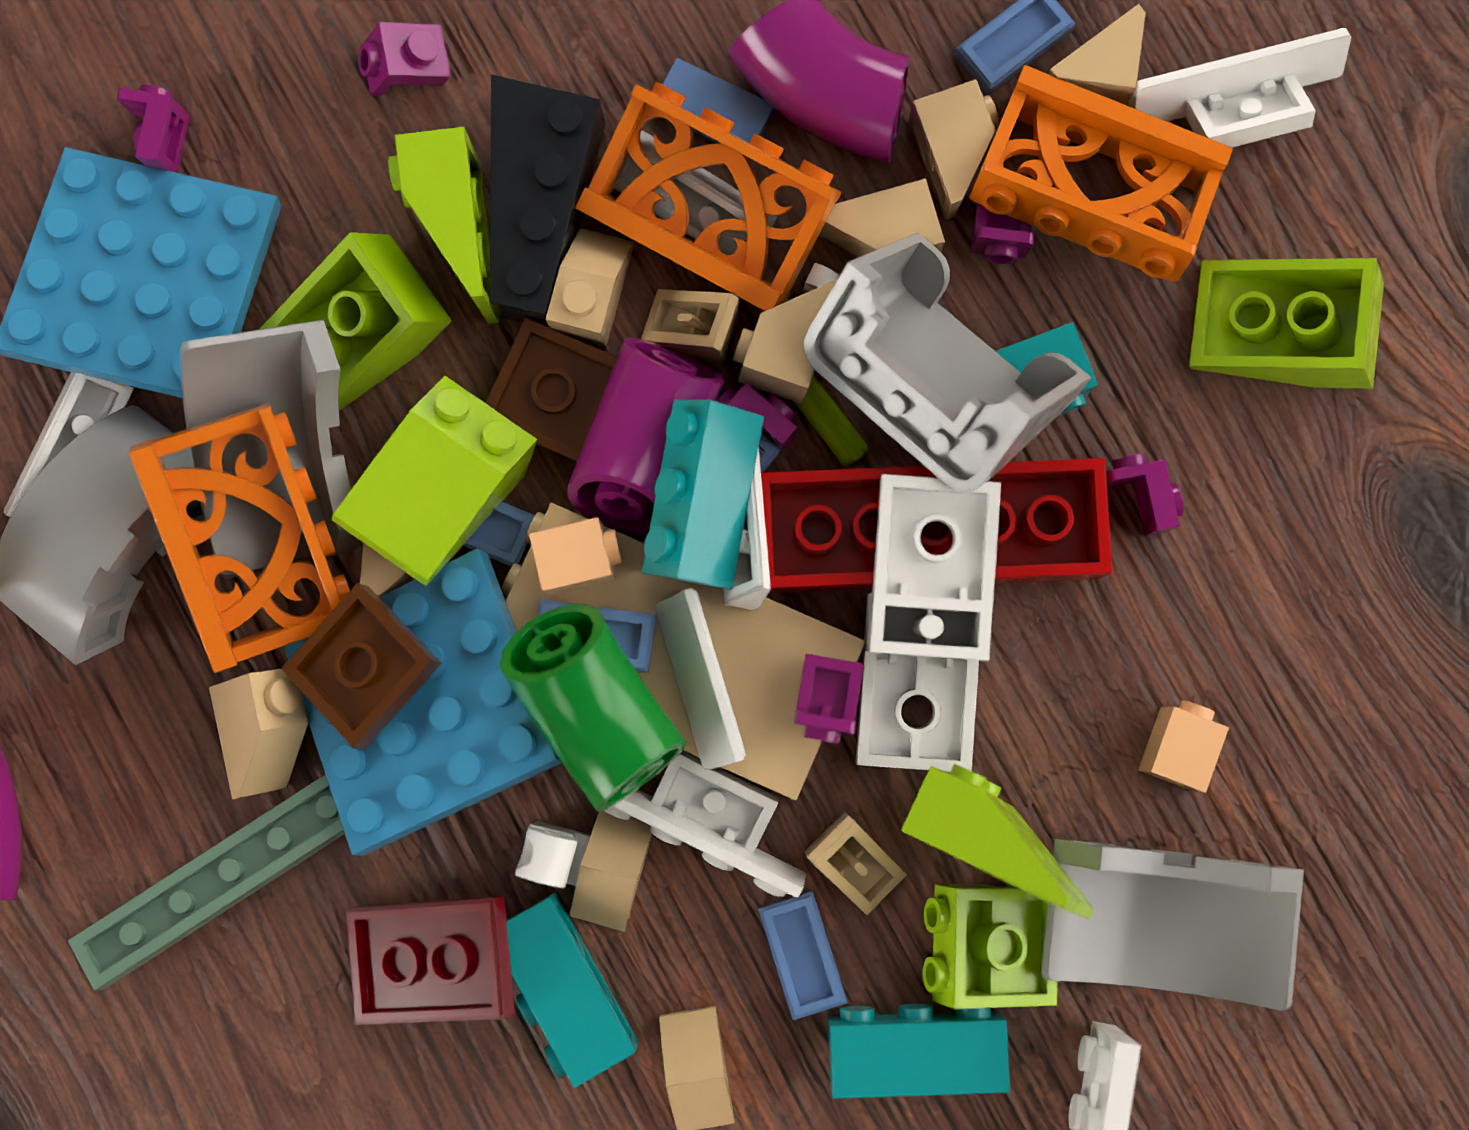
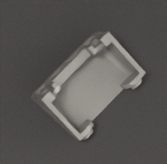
(926, 372)

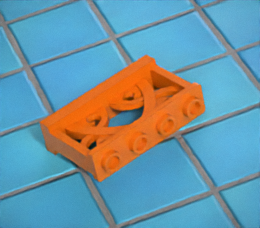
(1135, 139)
(634, 208)
(173, 488)

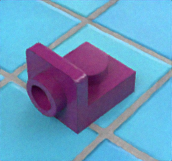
(163, 129)

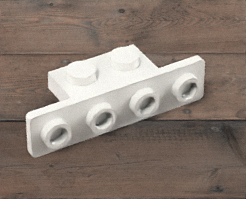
(1247, 93)
(716, 816)

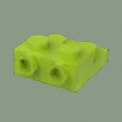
(987, 947)

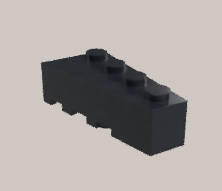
(539, 167)

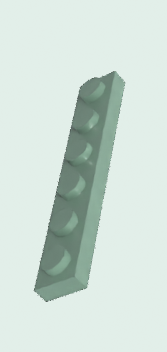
(208, 885)

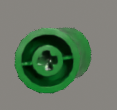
(590, 703)

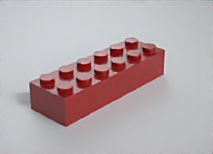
(826, 524)

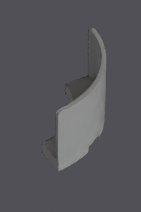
(298, 376)
(85, 537)
(1177, 925)

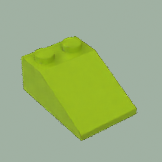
(446, 190)
(371, 307)
(1290, 320)
(436, 480)
(969, 822)

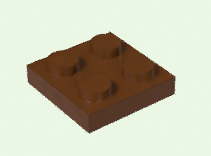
(551, 387)
(361, 666)

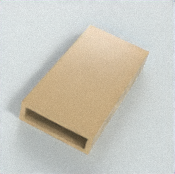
(756, 651)

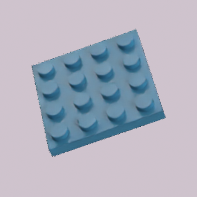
(134, 269)
(455, 735)

